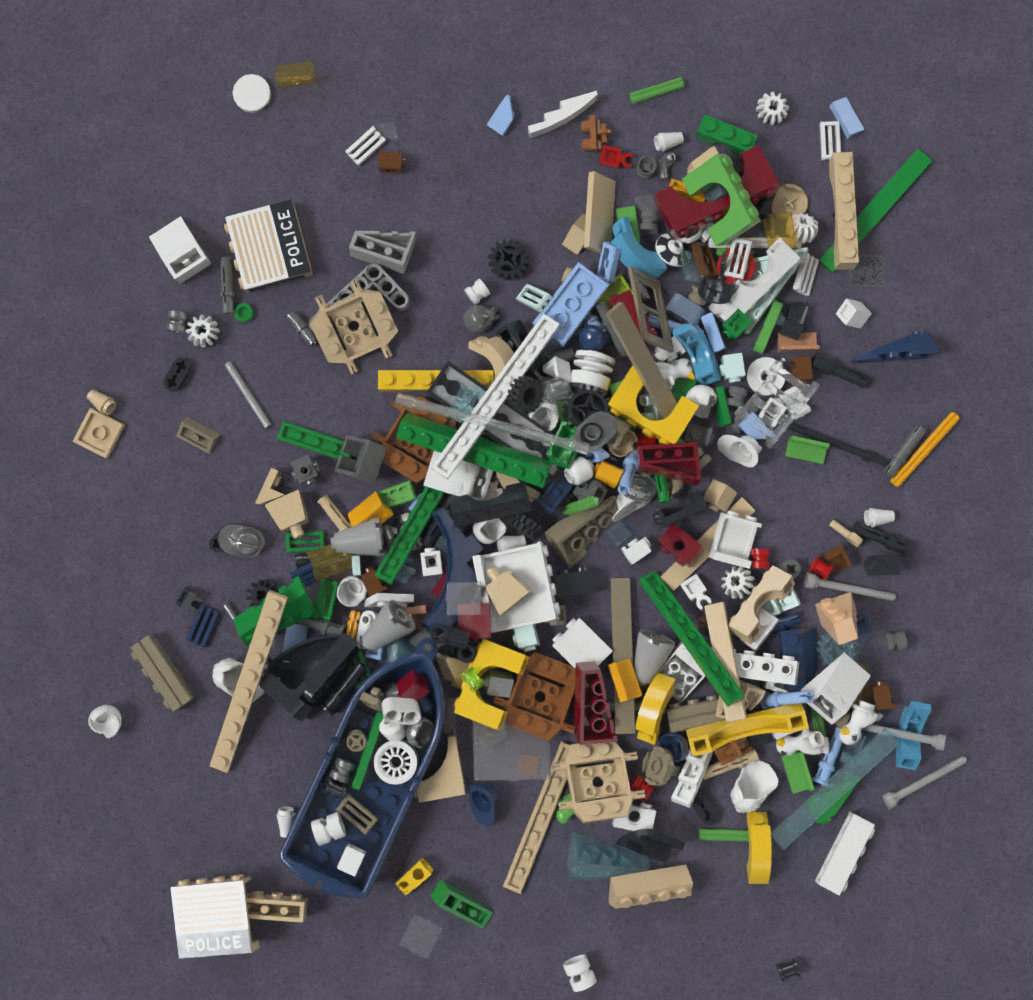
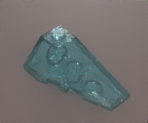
(596, 861)

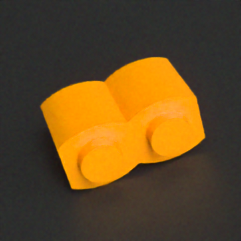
(607, 473)

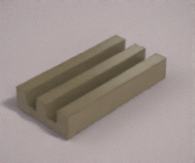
(344, 803)

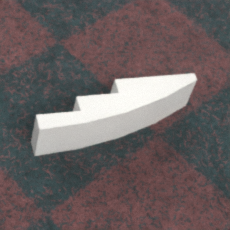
(568, 110)
(691, 778)

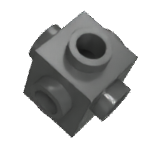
(301, 465)
(590, 488)

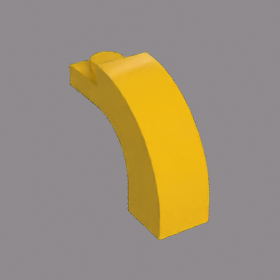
(653, 706)
(759, 848)

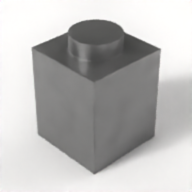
(498, 683)

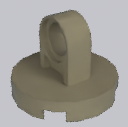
(659, 766)

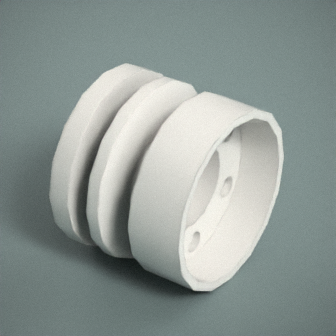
(592, 367)

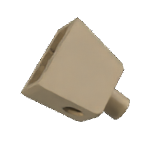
(289, 513)
(506, 589)

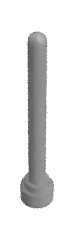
(813, 581)
(937, 741)
(892, 799)

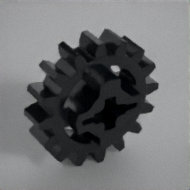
(501, 264)

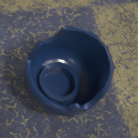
(593, 338)
(676, 745)

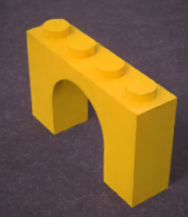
(666, 430)
(471, 704)

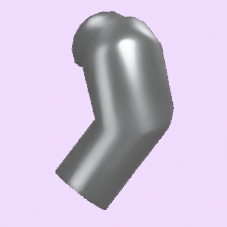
(664, 163)
(389, 536)

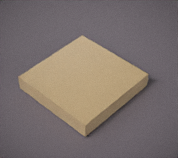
(98, 433)

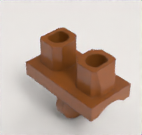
(597, 133)
(732, 750)

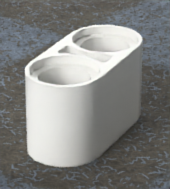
(401, 711)

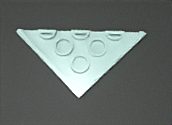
(764, 302)

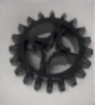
(579, 408)

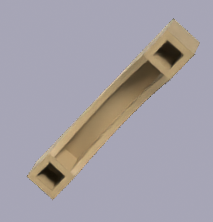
(843, 189)

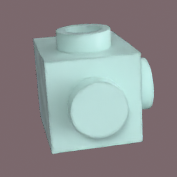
(732, 367)
(526, 638)

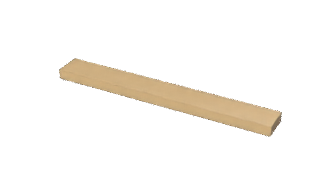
(537, 824)

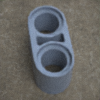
(685, 309)

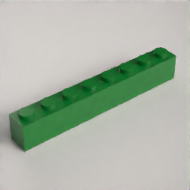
(482, 453)

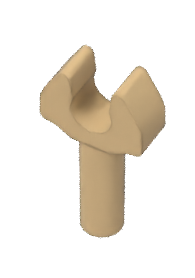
(852, 537)

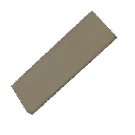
(197, 434)

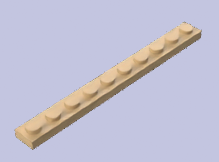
(248, 681)

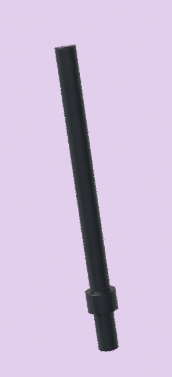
(866, 455)

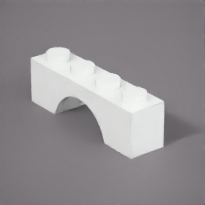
(780, 260)

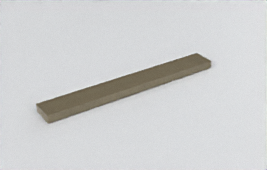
(641, 359)
(622, 648)

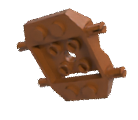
(400, 461)
(555, 703)

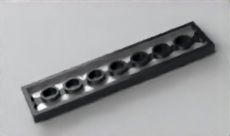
(445, 391)

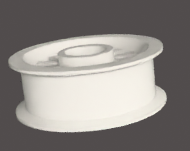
(380, 767)

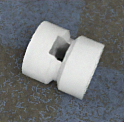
(329, 828)
(580, 974)

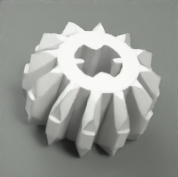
(772, 100)
(804, 227)
(202, 338)
(731, 585)

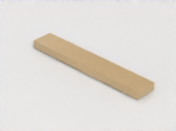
(677, 574)
(723, 649)

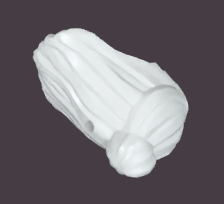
(227, 674)
(753, 786)

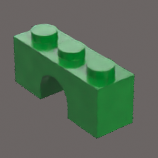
(717, 131)

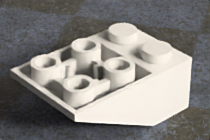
(179, 250)
(465, 479)
(684, 669)
(837, 687)

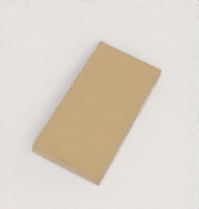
(599, 211)

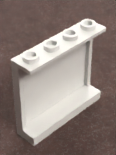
(531, 567)

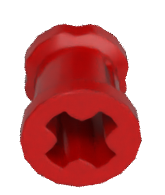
(821, 568)

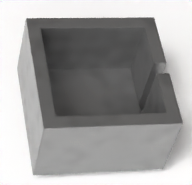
(368, 461)

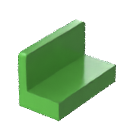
(806, 449)
(797, 772)

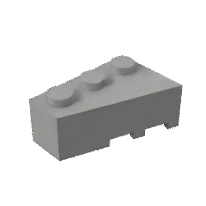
(383, 249)

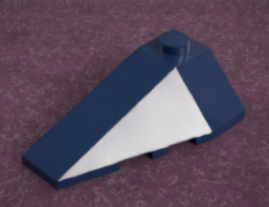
(912, 347)
(802, 646)

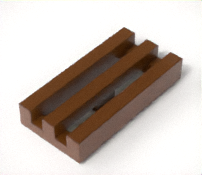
(705, 260)

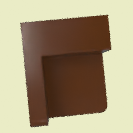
(837, 557)

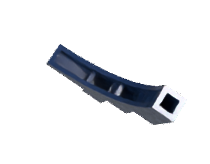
(459, 552)

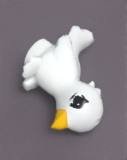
(677, 369)
(862, 716)
(808, 742)

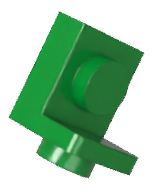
(735, 325)

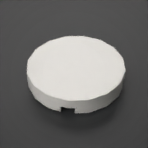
(251, 93)

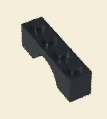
(471, 511)

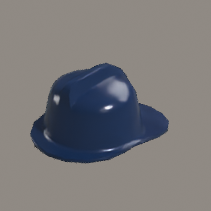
(483, 802)

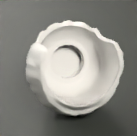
(704, 397)
(546, 415)
(489, 531)
(105, 720)

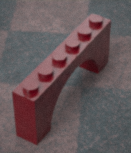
(686, 215)

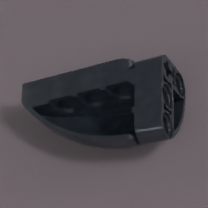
(311, 674)

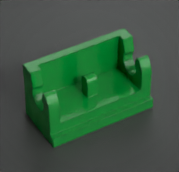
(562, 456)
(326, 599)

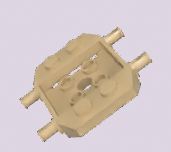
(356, 341)
(614, 782)

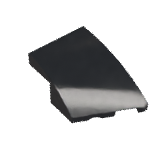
(650, 843)

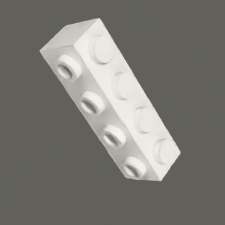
(767, 667)

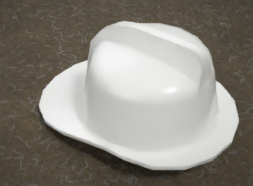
(741, 449)
(627, 506)

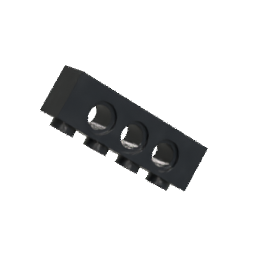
(514, 334)

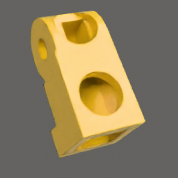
(414, 876)

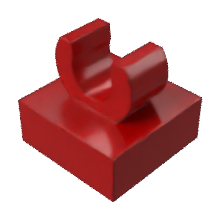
(644, 440)

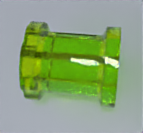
(472, 679)

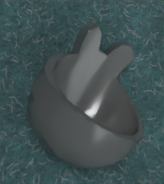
(480, 318)

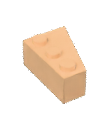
(839, 617)

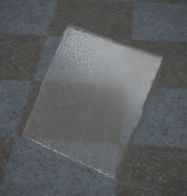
(509, 754)

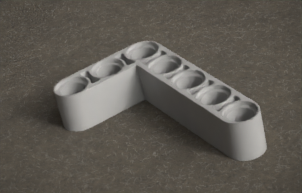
(371, 283)

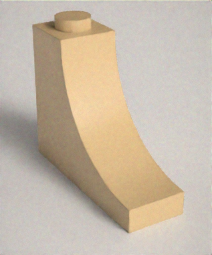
(447, 780)

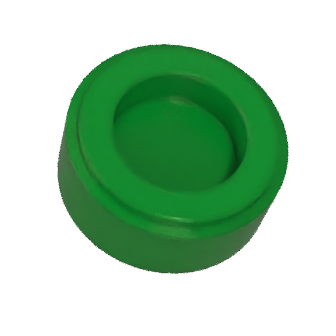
(244, 313)

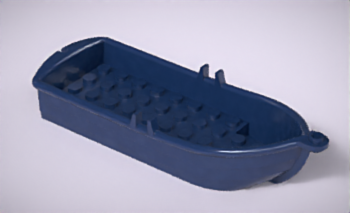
(385, 800)

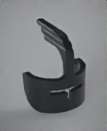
(724, 294)

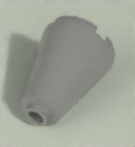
(360, 539)
(388, 626)
(650, 655)

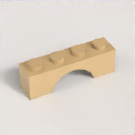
(774, 585)

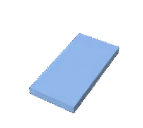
(573, 301)

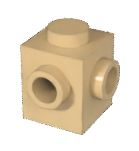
(719, 496)

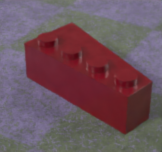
(591, 706)

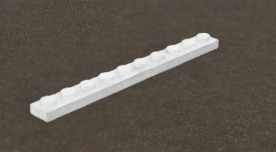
(495, 395)

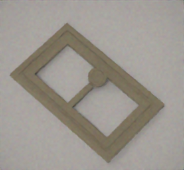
(641, 309)

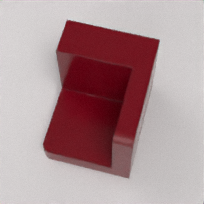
(413, 686)

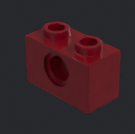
(675, 536)

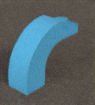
(632, 253)
(700, 352)
(912, 720)

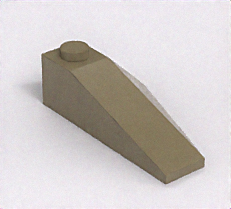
(575, 532)

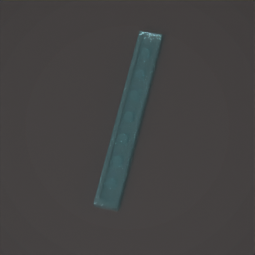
(834, 788)

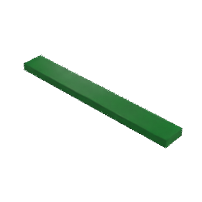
(883, 201)
(691, 639)

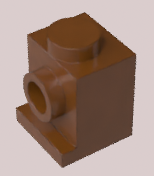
(391, 162)
(801, 368)
(372, 583)
(881, 695)

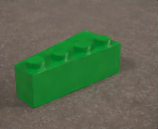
(298, 607)

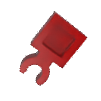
(612, 157)

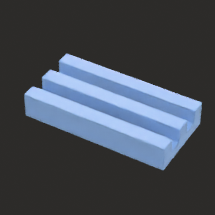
(608, 262)

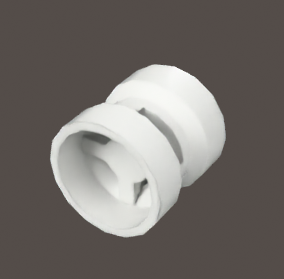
(477, 291)

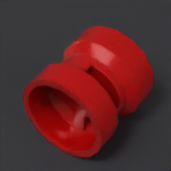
(760, 558)
(638, 784)

